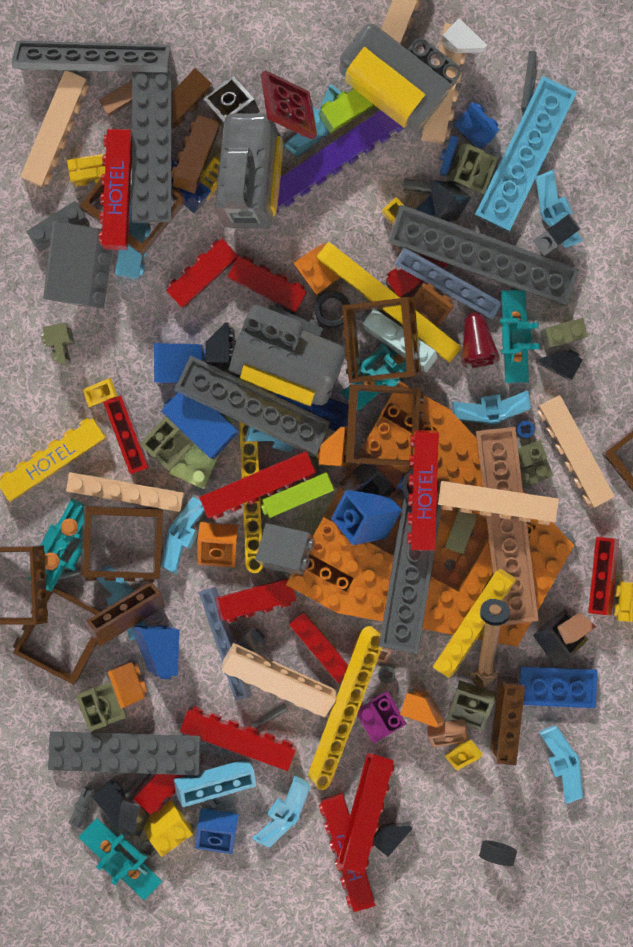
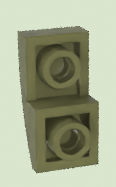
(461, 531)

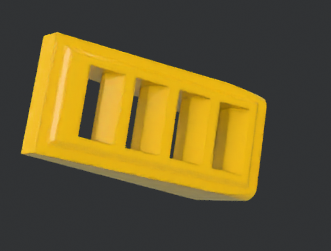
(211, 167)

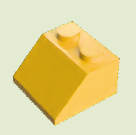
(167, 828)

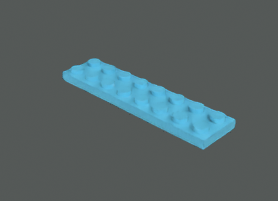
(525, 153)

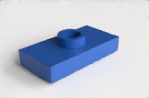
(447, 155)

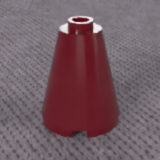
(478, 343)

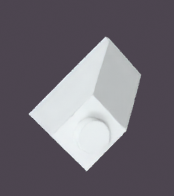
(462, 39)

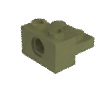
(472, 168)
(58, 337)
(167, 443)
(529, 455)
(471, 704)
(100, 706)

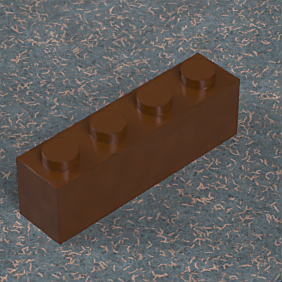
(188, 95)
(196, 153)
(125, 613)

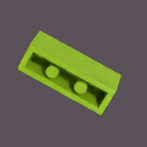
(344, 110)

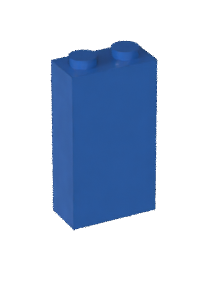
(202, 424)

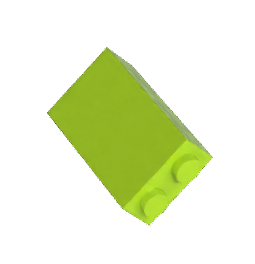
(297, 495)

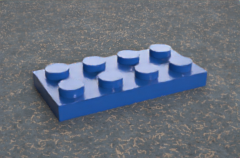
(559, 686)

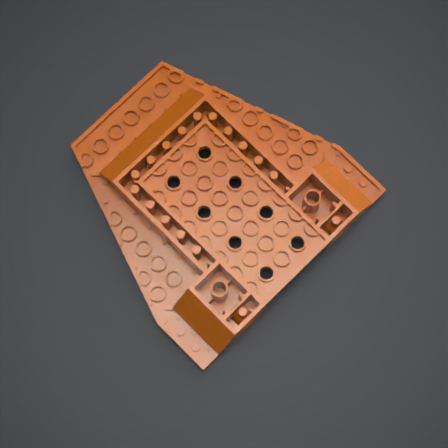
(357, 576)

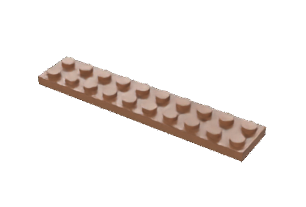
(508, 537)

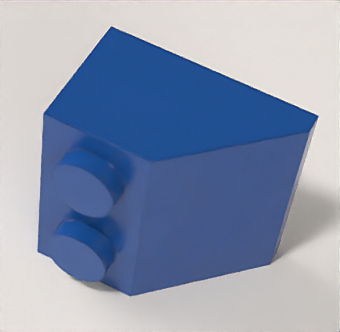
(216, 831)

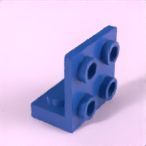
(477, 126)

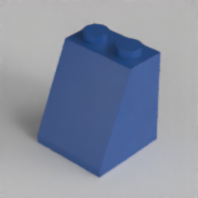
(171, 360)
(365, 516)
(158, 648)

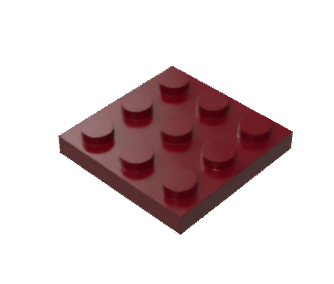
(288, 105)

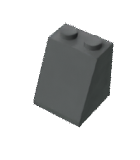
(285, 549)

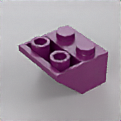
(380, 716)

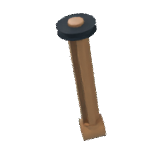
(494, 614)

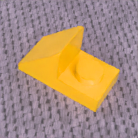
(99, 392)
(463, 754)

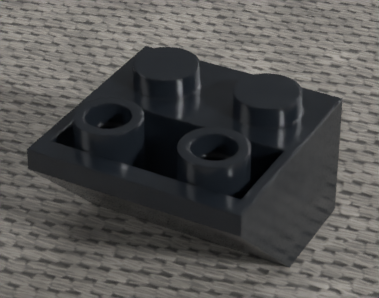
(219, 346)

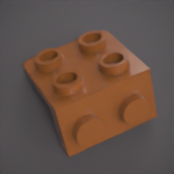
(431, 304)

